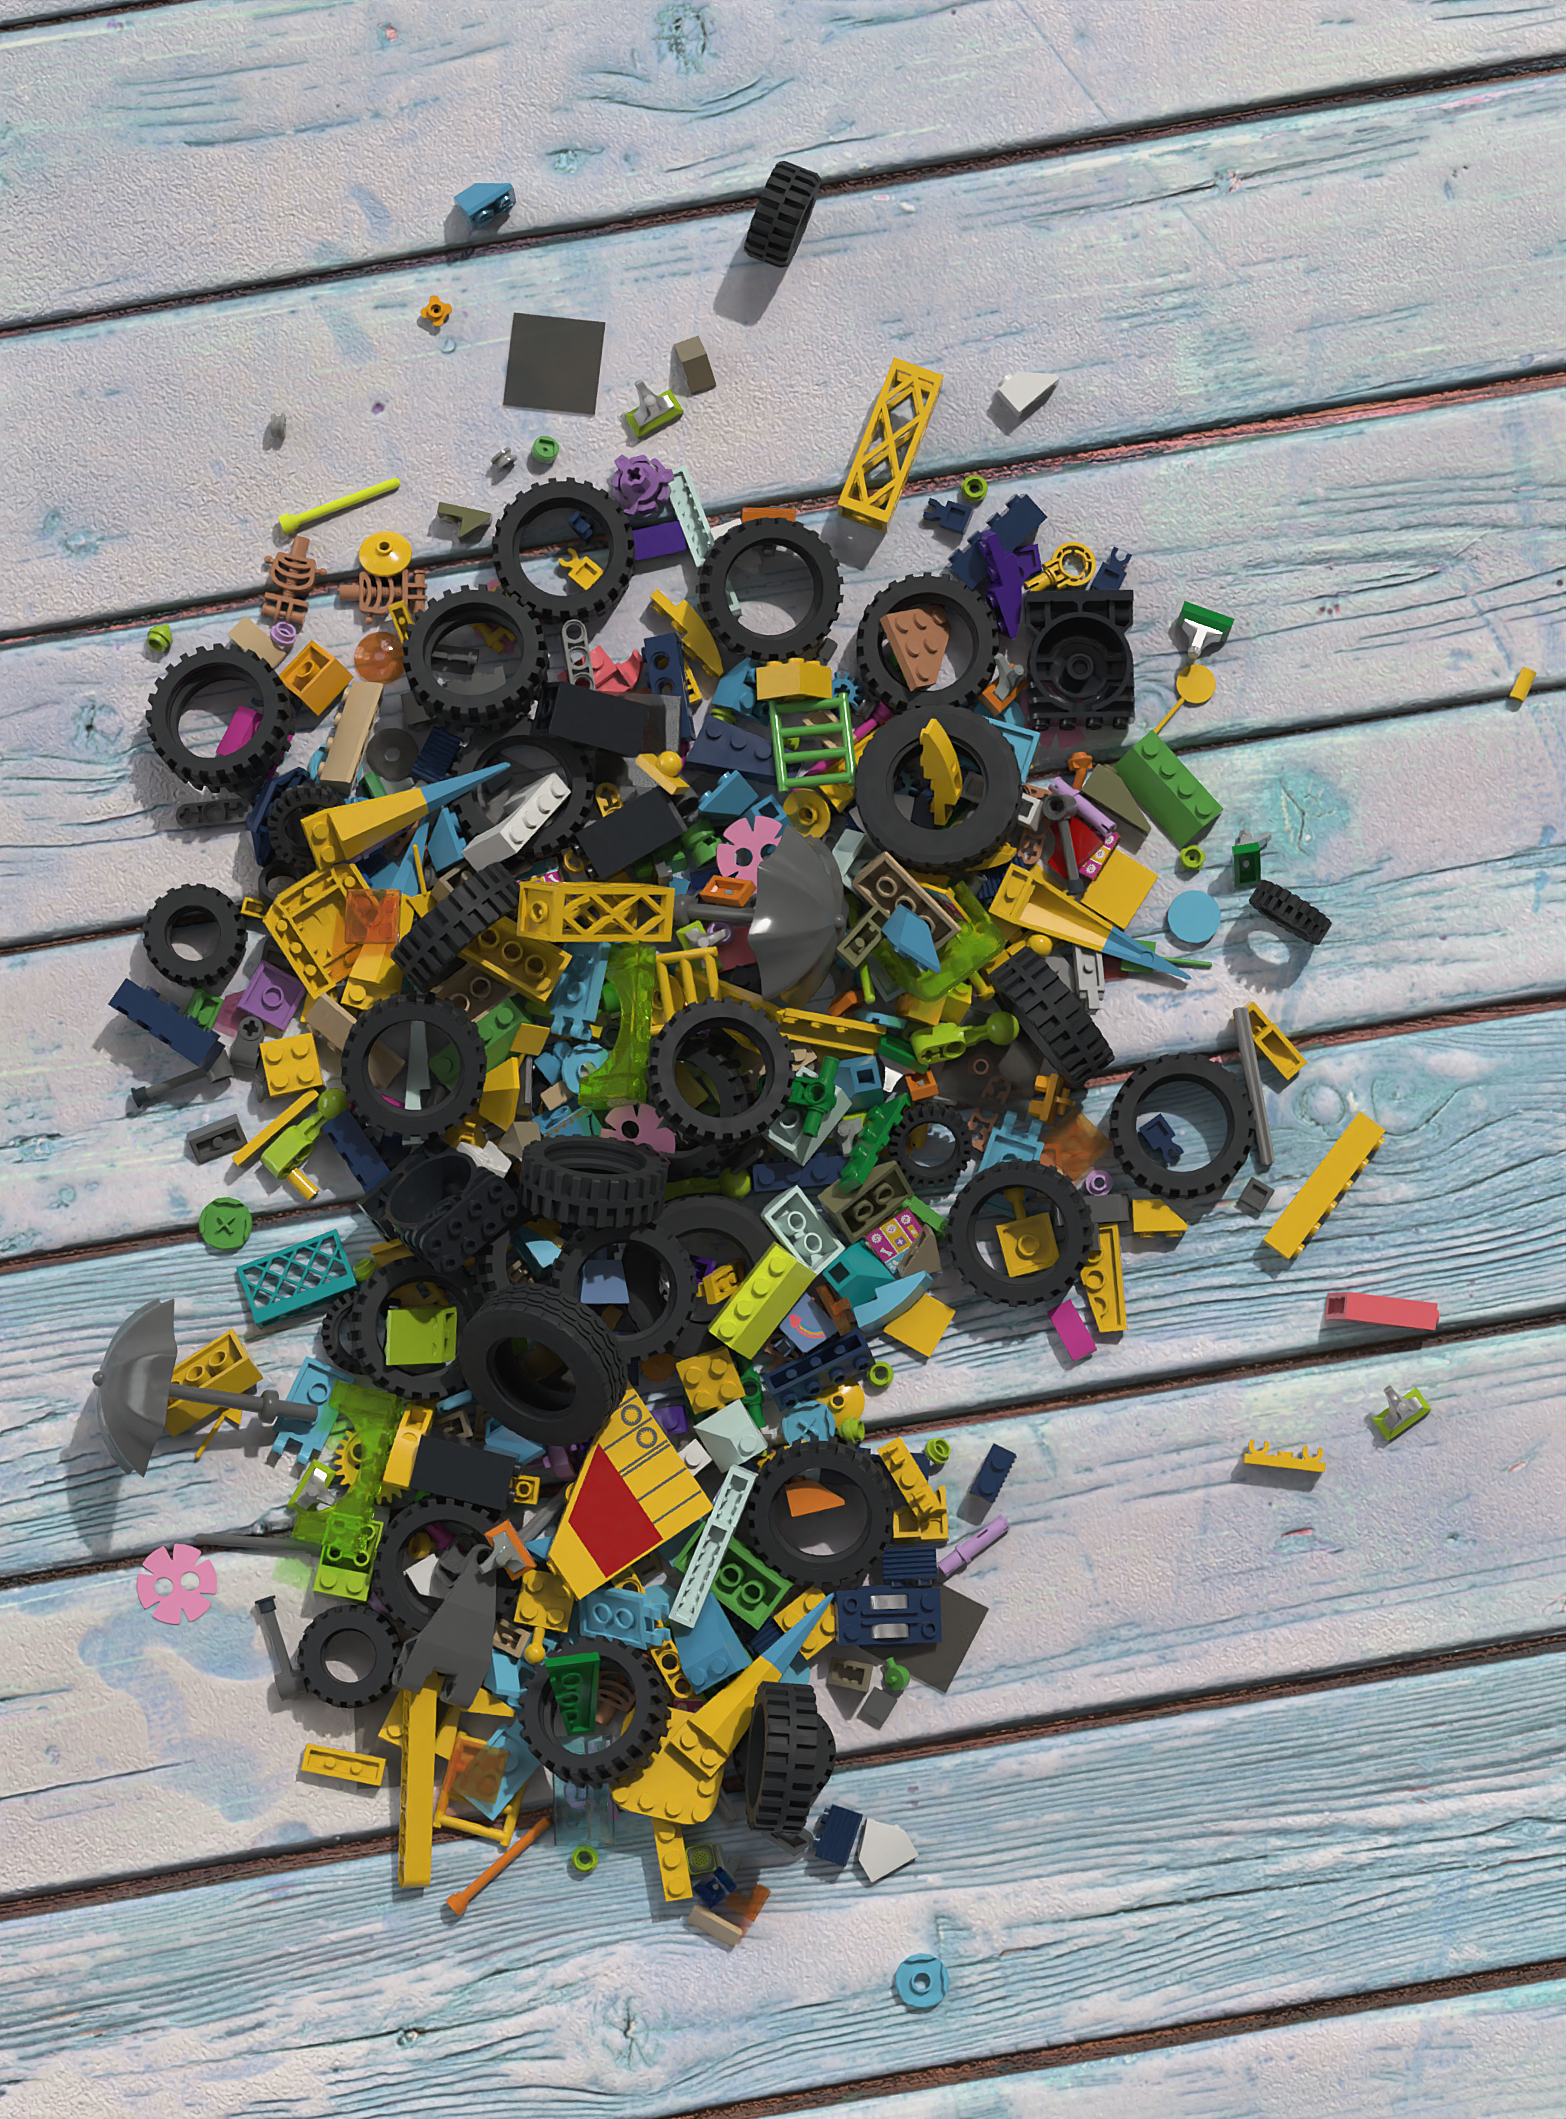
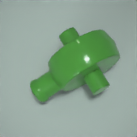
(896, 1676)

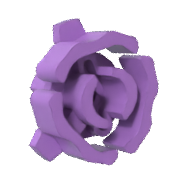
(641, 483)
(563, 1459)

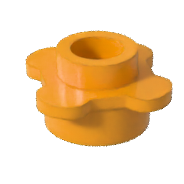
(436, 318)

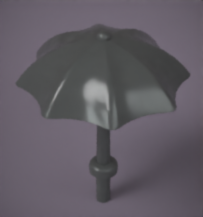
(795, 918)
(137, 1384)

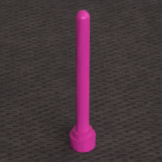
(880, 715)

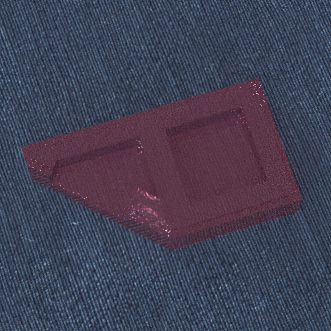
(230, 1014)

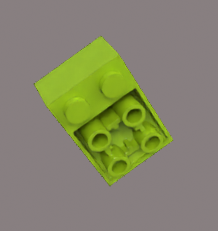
(421, 1334)
(346, 1575)

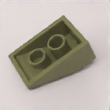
(868, 1204)

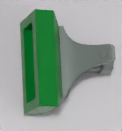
(376, 787)

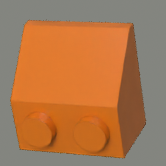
(810, 1497)

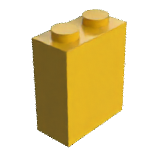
(1119, 890)

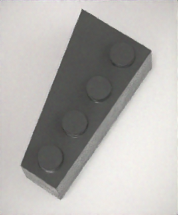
(476, 684)

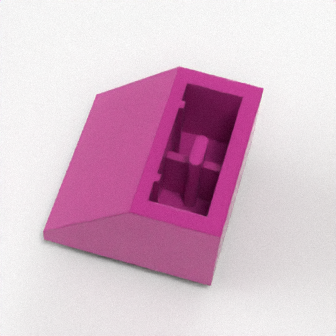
(240, 731)

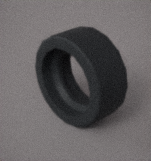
(273, 870)

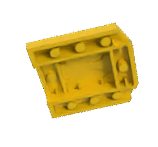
(311, 926)

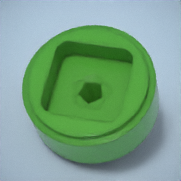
(545, 449)

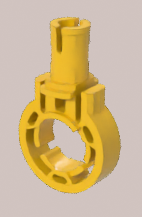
(1048, 577)

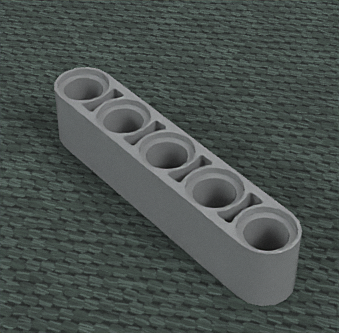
(579, 645)

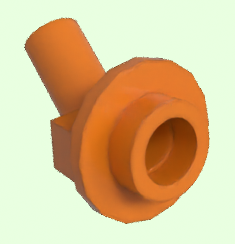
(1081, 764)

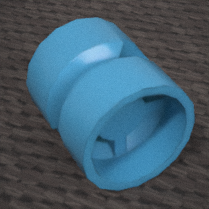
(551, 1063)

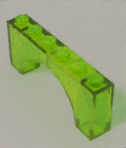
(622, 1075)
(345, 1522)

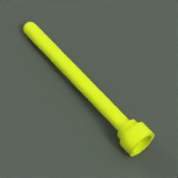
(291, 522)

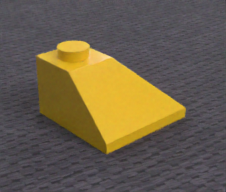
(501, 1094)

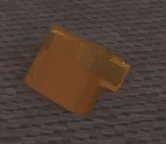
(749, 1905)

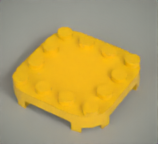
(671, 1784)

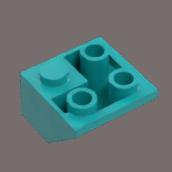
(857, 1274)

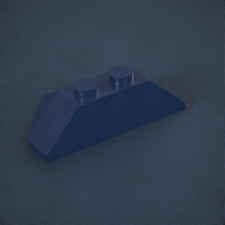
(256, 821)

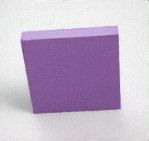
(272, 995)

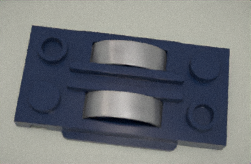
(887, 1616)

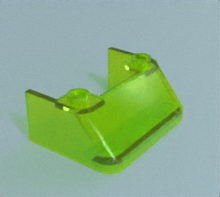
(977, 946)

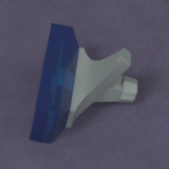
(720, 1881)

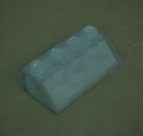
(584, 1814)

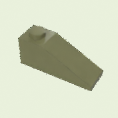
(1112, 795)
(863, 936)

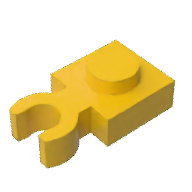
(583, 572)

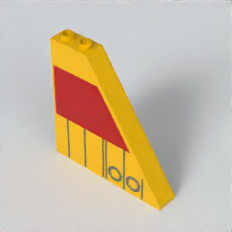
(624, 1500)

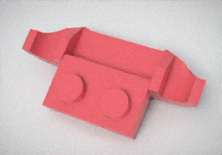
(609, 675)

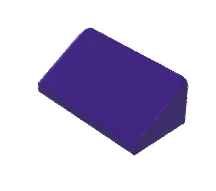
(658, 540)

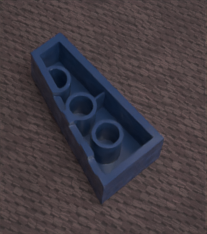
(728, 748)
(167, 1024)
(357, 1149)

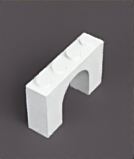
(526, 812)

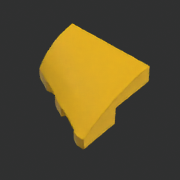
(927, 1529)

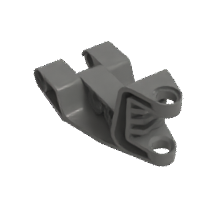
(460, 1632)

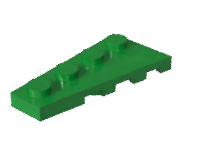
(871, 1141)
(575, 1689)

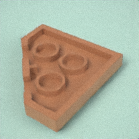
(918, 643)

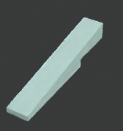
(695, 526)
(418, 1071)
(713, 1545)

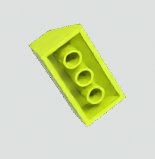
(761, 1301)

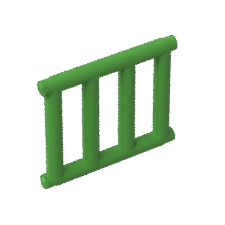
(779, 733)

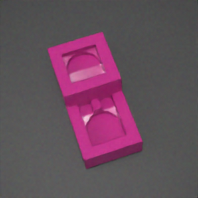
(1072, 1330)

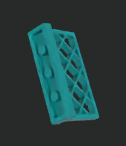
(305, 1300)

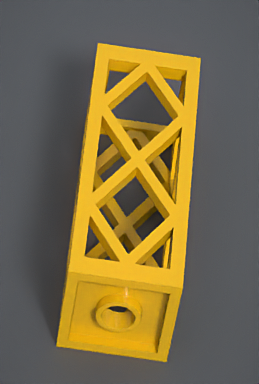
(918, 380)
(556, 916)

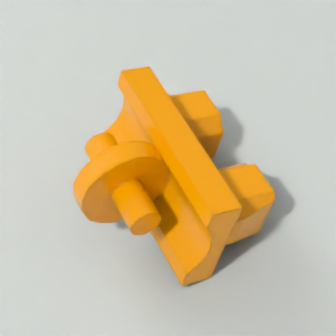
(1046, 1110)

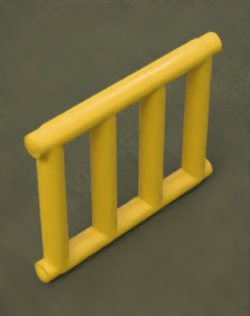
(684, 958)
(510, 1810)

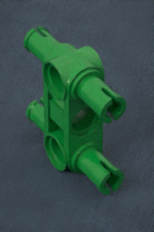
(807, 1092)
(752, 1403)

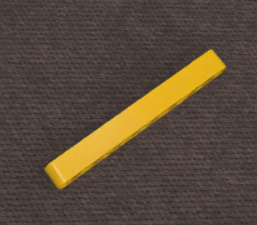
(655, 1652)
(417, 1785)

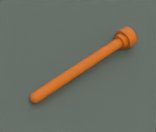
(460, 1900)

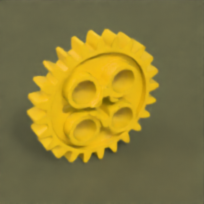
(349, 1462)

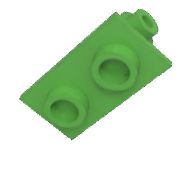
(926, 1215)

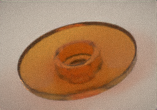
(379, 671)

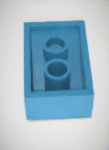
(710, 1648)

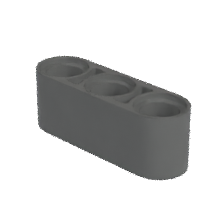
(1104, 1209)

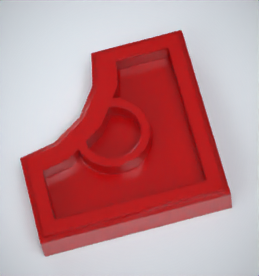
(1084, 841)

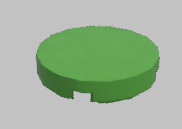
(225, 1223)

